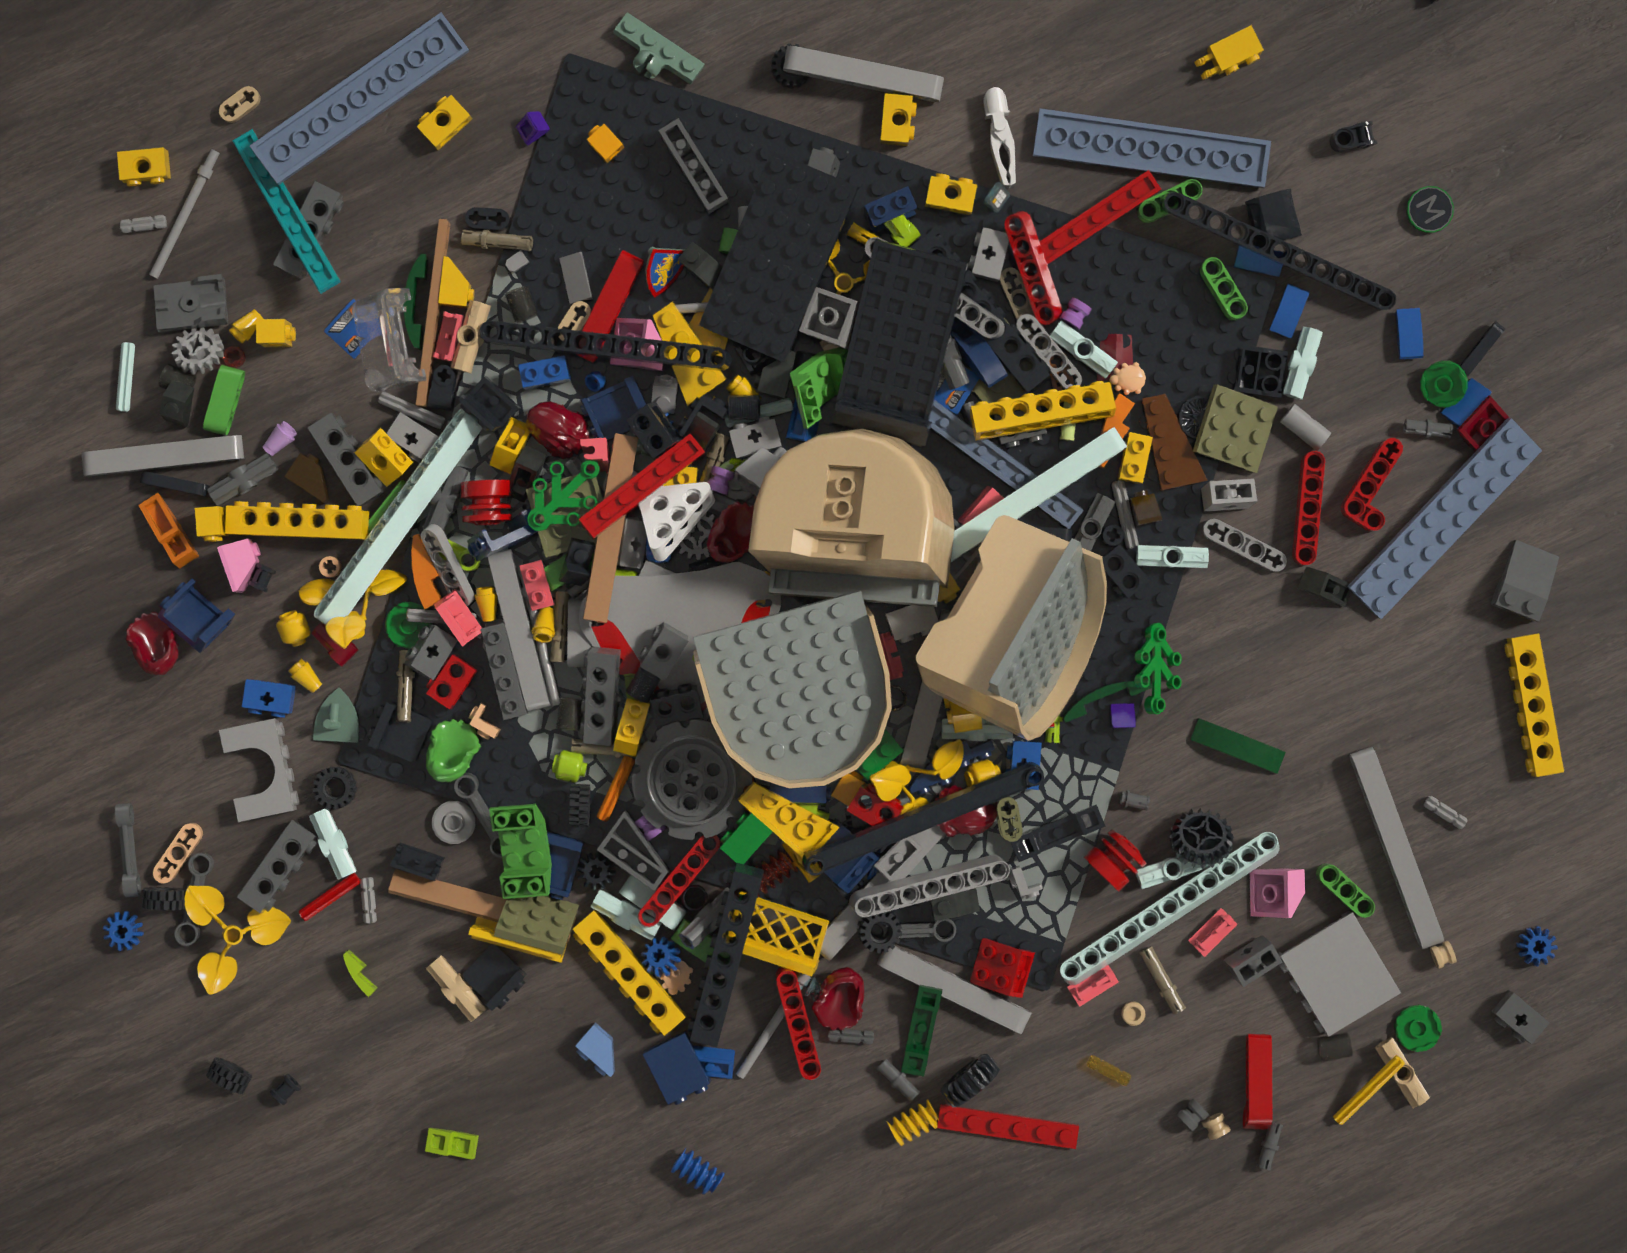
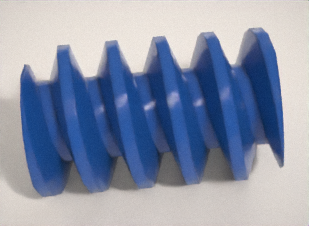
(697, 1171)

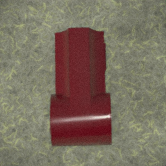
(337, 653)

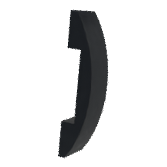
(1058, 832)

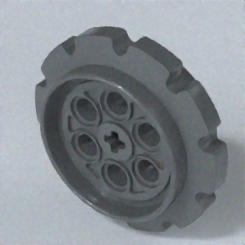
(709, 814)

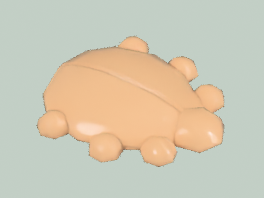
(1129, 378)
(677, 978)

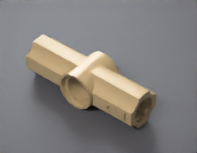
(466, 351)
(456, 988)
(1410, 1084)

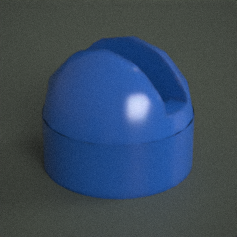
(591, 384)

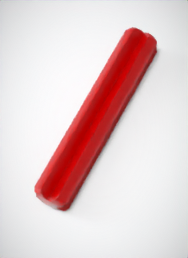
(329, 897)

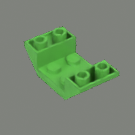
(817, 382)
(523, 850)

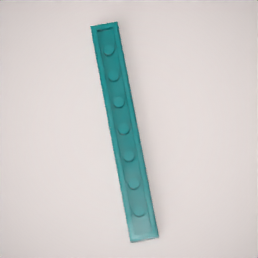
(289, 217)

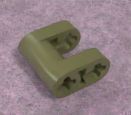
(1013, 811)

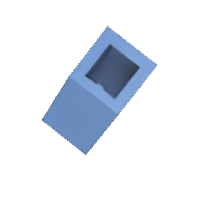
(598, 1047)

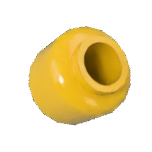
(293, 628)
(980, 771)

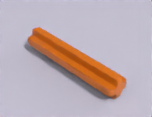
(615, 788)

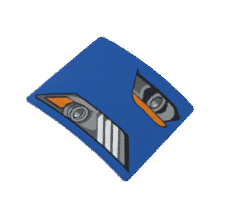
(344, 331)
(956, 397)

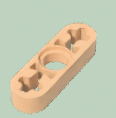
(182, 834)

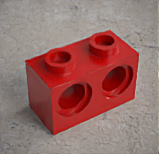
(456, 685)
(873, 814)

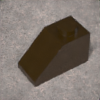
(309, 476)
(1144, 508)

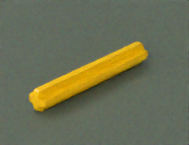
(1369, 1090)

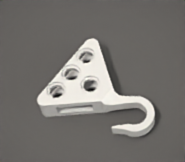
(676, 505)

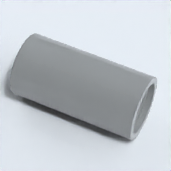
(1305, 427)

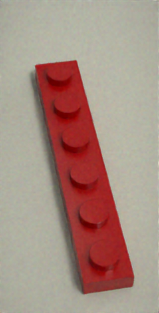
(1099, 216)
(641, 486)
(1008, 1126)

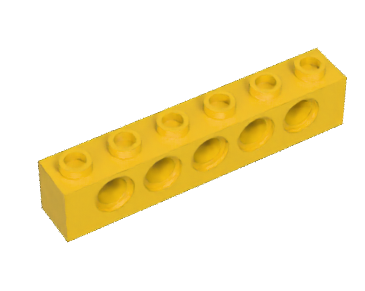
(1033, 420)
(238, 524)
(1544, 714)
(660, 1023)

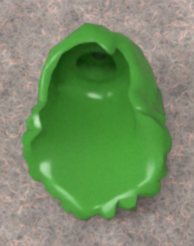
(451, 750)

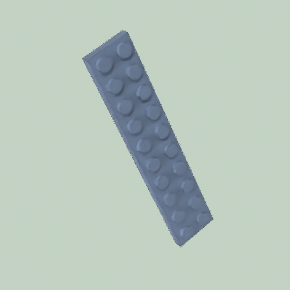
(359, 98)
(1152, 148)
(1444, 518)

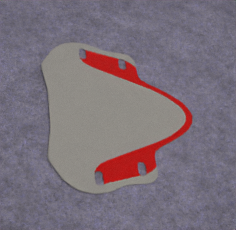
(687, 601)

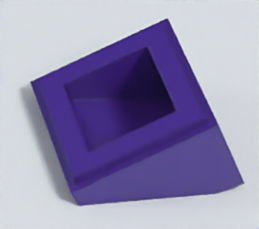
(532, 127)
(1122, 715)

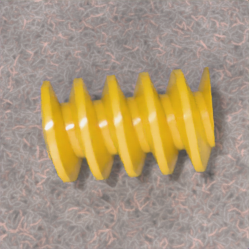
(913, 1123)

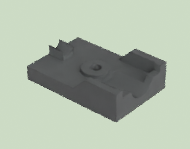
(208, 304)

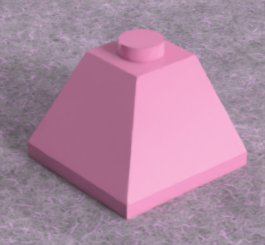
(641, 329)
(239, 562)
(1276, 892)

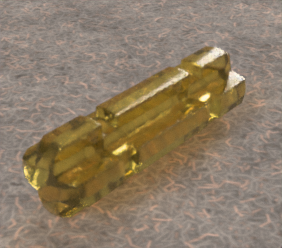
(1108, 1070)

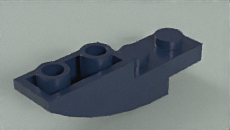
(977, 354)
(923, 781)

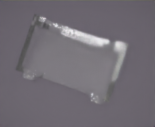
(383, 340)

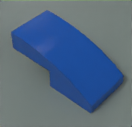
(1289, 310)
(1409, 333)

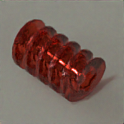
(775, 870)

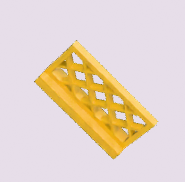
(484, 931)
(777, 953)

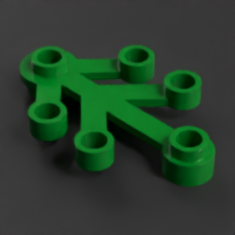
(560, 498)
(1155, 665)

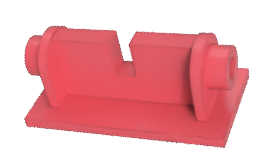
(536, 585)
(894, 664)
(1213, 932)
(1093, 985)

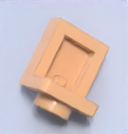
(484, 728)

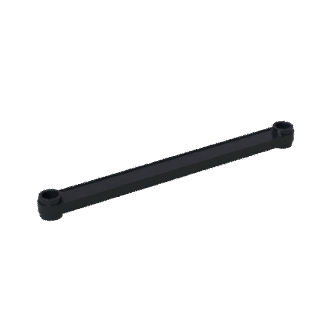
(922, 818)

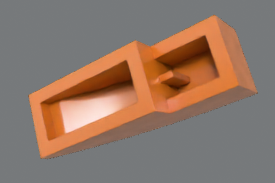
(1123, 407)
(168, 531)
(424, 574)

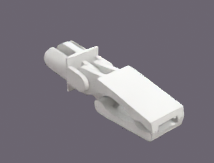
(995, 109)

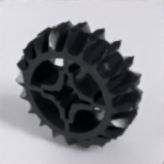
(1214, 845)
(970, 1080)

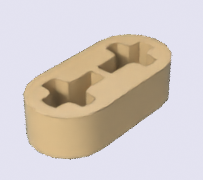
(235, 100)
(570, 316)

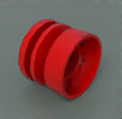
(486, 501)
(1115, 859)

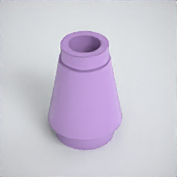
(280, 437)

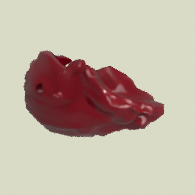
(557, 428)
(731, 533)
(152, 644)
(969, 823)
(840, 999)

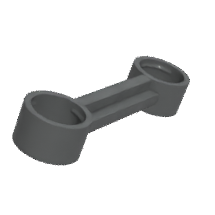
(480, 809)
(131, 879)
(197, 879)
(920, 930)

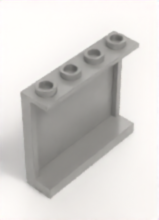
(1338, 974)

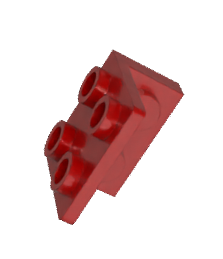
(1002, 968)

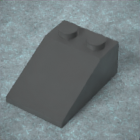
(1525, 581)

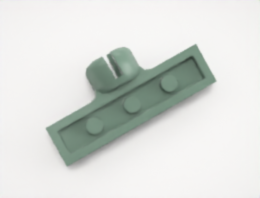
(657, 51)

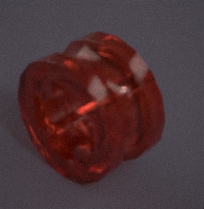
(235, 364)

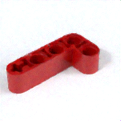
(1375, 482)
(1259, 1102)

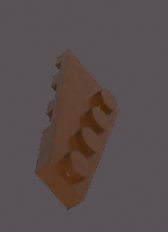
(1171, 450)

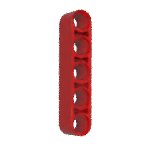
(1030, 279)
(612, 297)
(1314, 498)
(674, 891)
(798, 1033)

